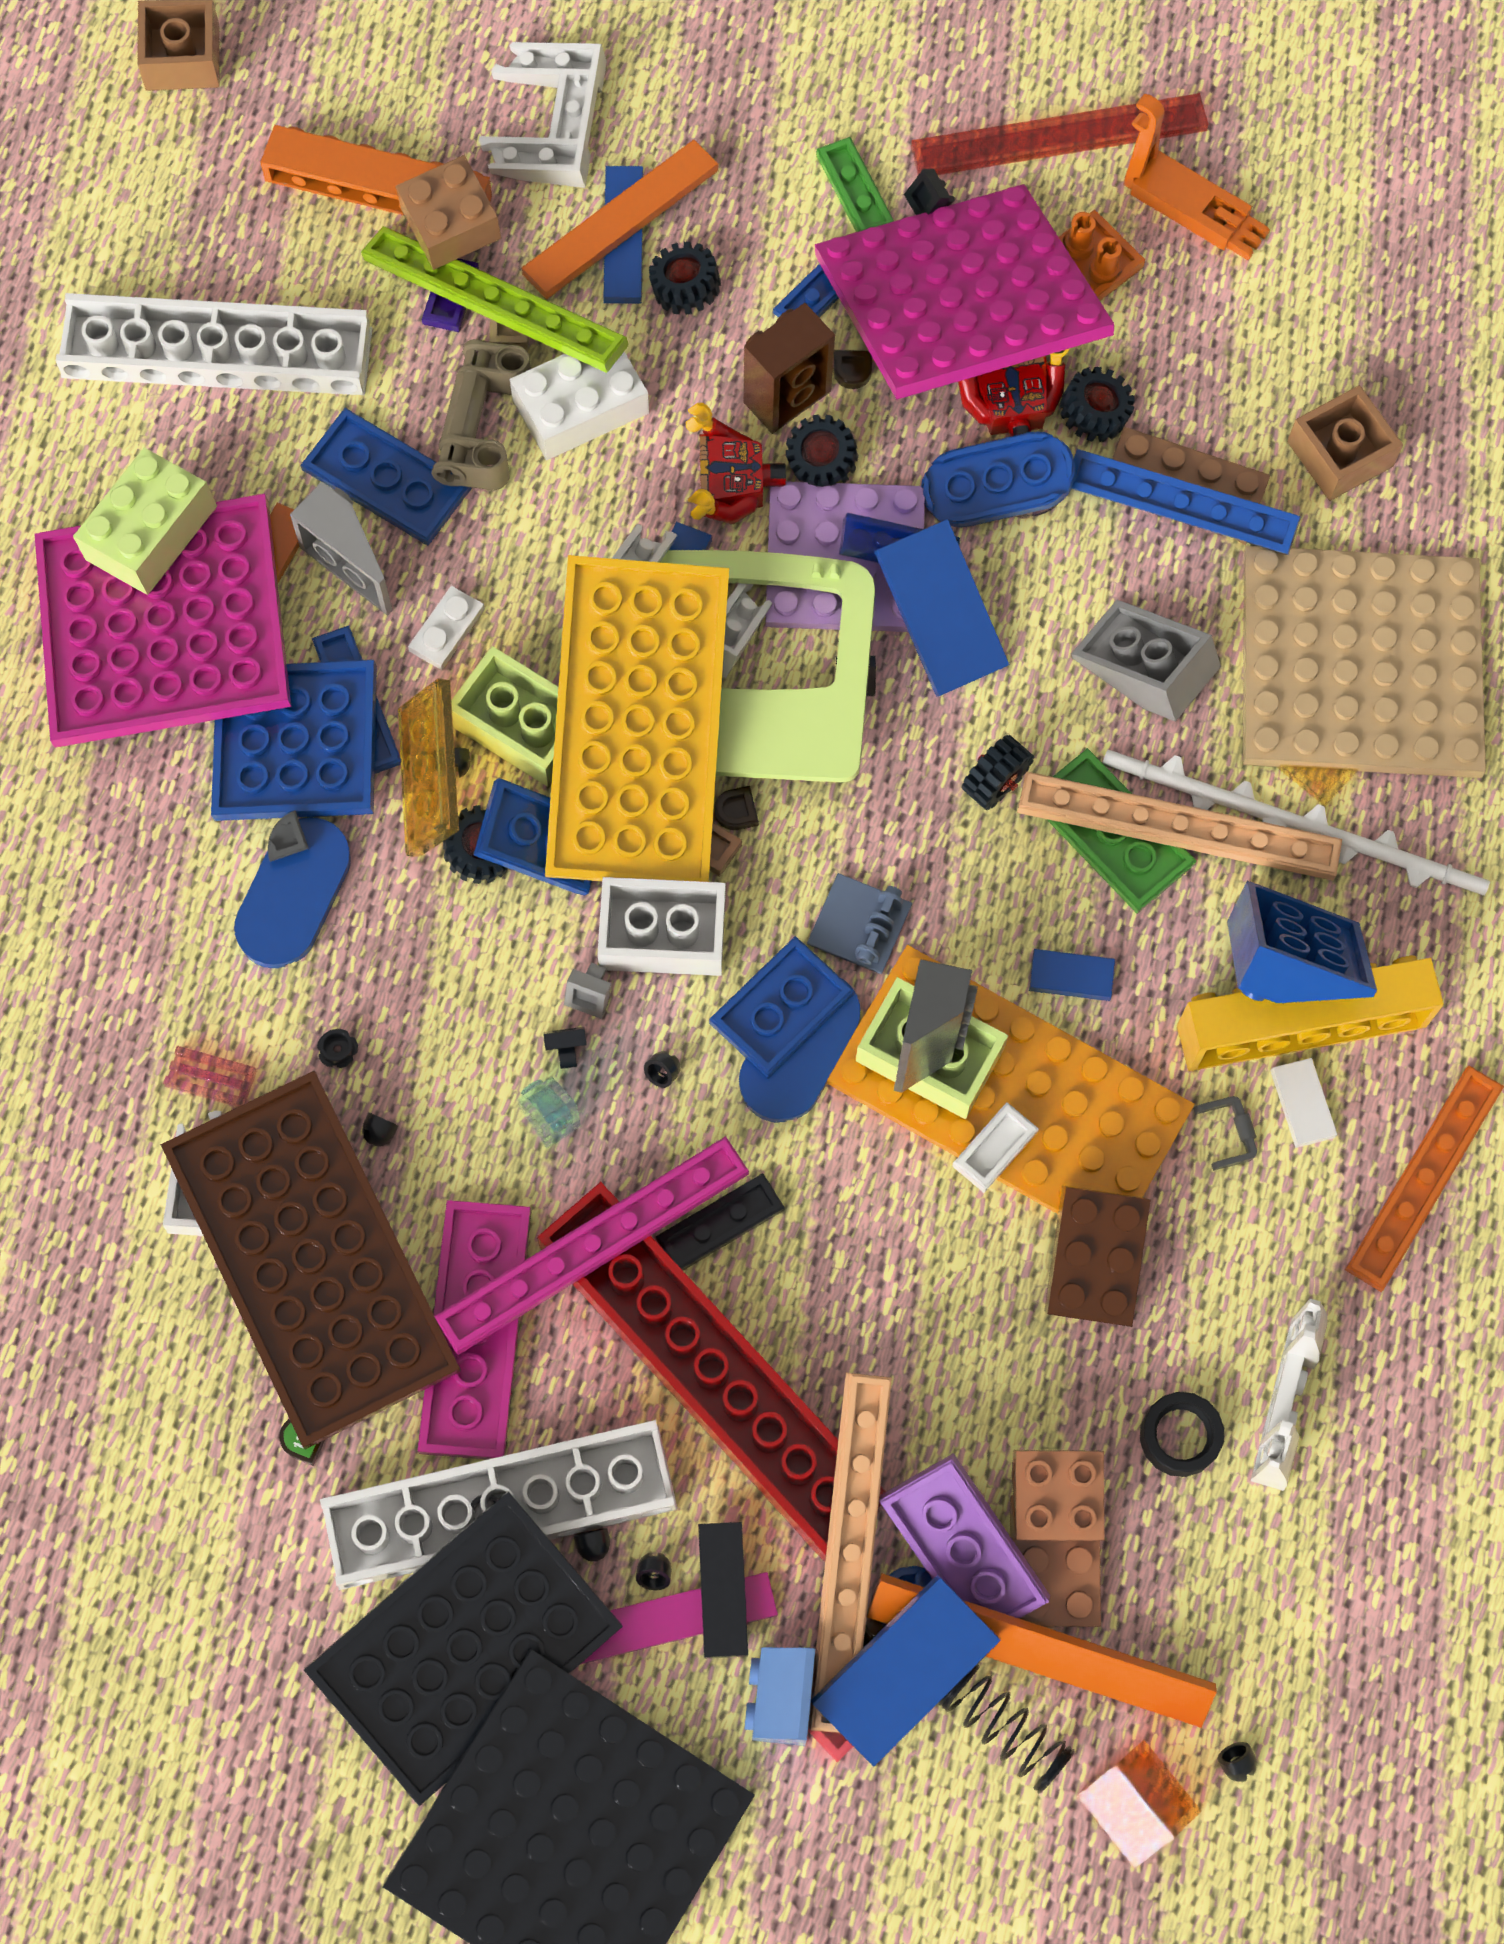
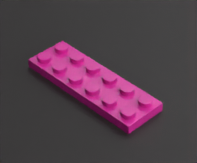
(472, 1408)

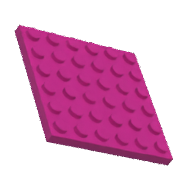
(962, 291)
(180, 656)

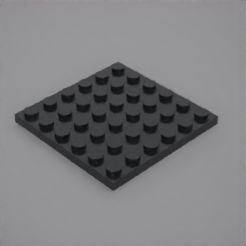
(567, 1824)

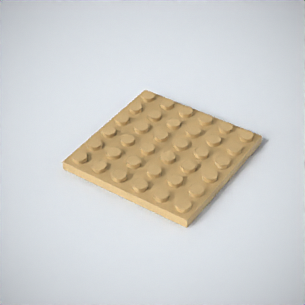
(1363, 662)

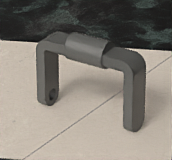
(1243, 1125)

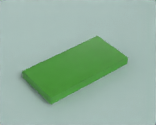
(1131, 866)

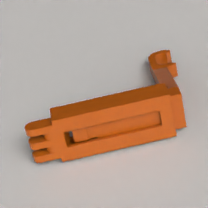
(1186, 194)

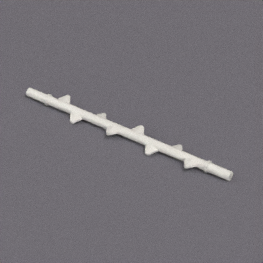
(1315, 821)

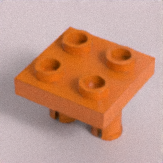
(1100, 253)

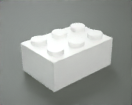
(575, 402)
(662, 926)

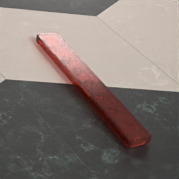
(1052, 136)

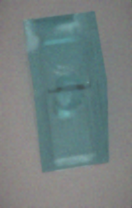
(549, 1111)

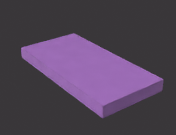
(963, 1539)

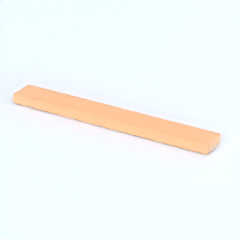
(1180, 826)
(851, 1531)

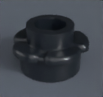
(335, 1038)

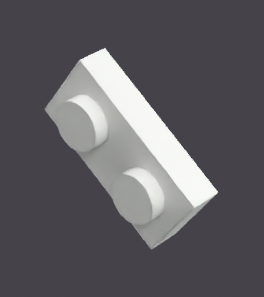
(446, 627)

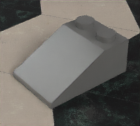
(334, 538)
(1149, 658)

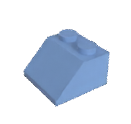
(782, 1695)

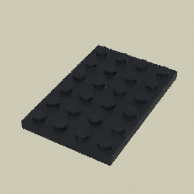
(450, 1638)

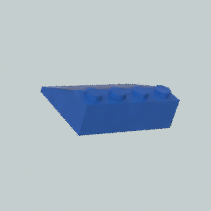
(1296, 950)

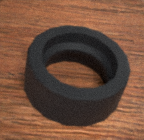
(1196, 1405)

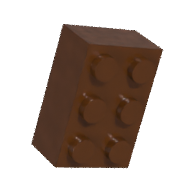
(788, 367)
(1097, 1256)

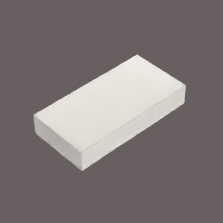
(1303, 1102)
(995, 1147)

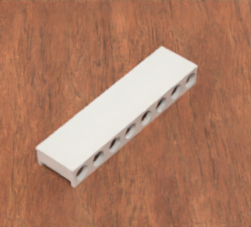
(215, 344)
(560, 1485)

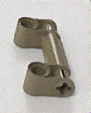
(459, 448)

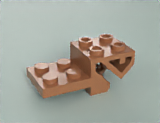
(1060, 1529)

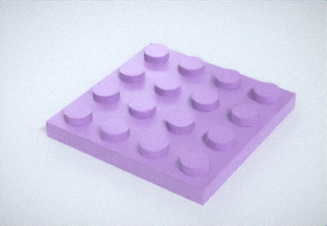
(810, 523)

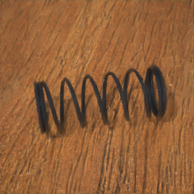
(1060, 1760)

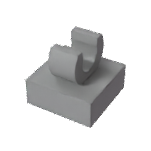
(588, 991)

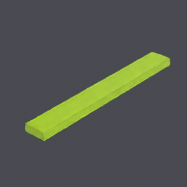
(498, 300)

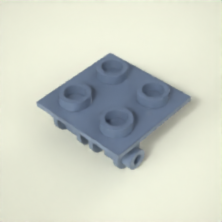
(860, 923)

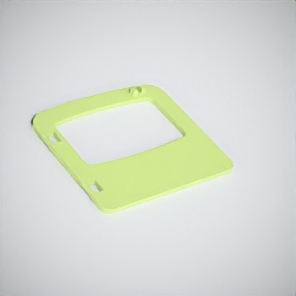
(798, 731)

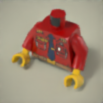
(1016, 396)
(729, 470)

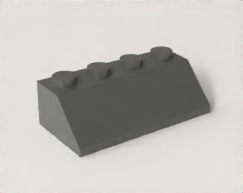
(935, 1021)

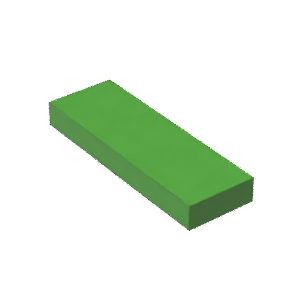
(853, 185)

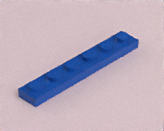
(1185, 502)

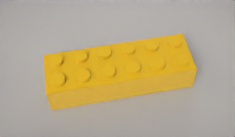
(1241, 1029)

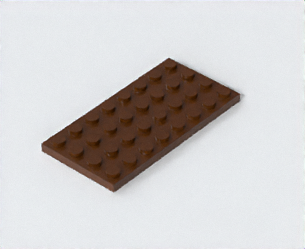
(310, 1259)

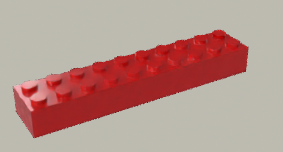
(713, 1374)

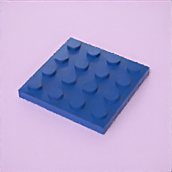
(303, 755)

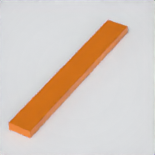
(1072, 1659)

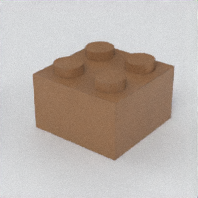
(178, 44)
(448, 212)
(1344, 443)

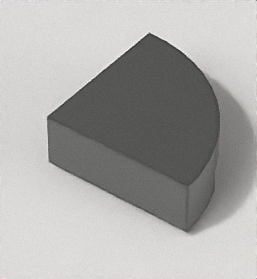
(286, 838)

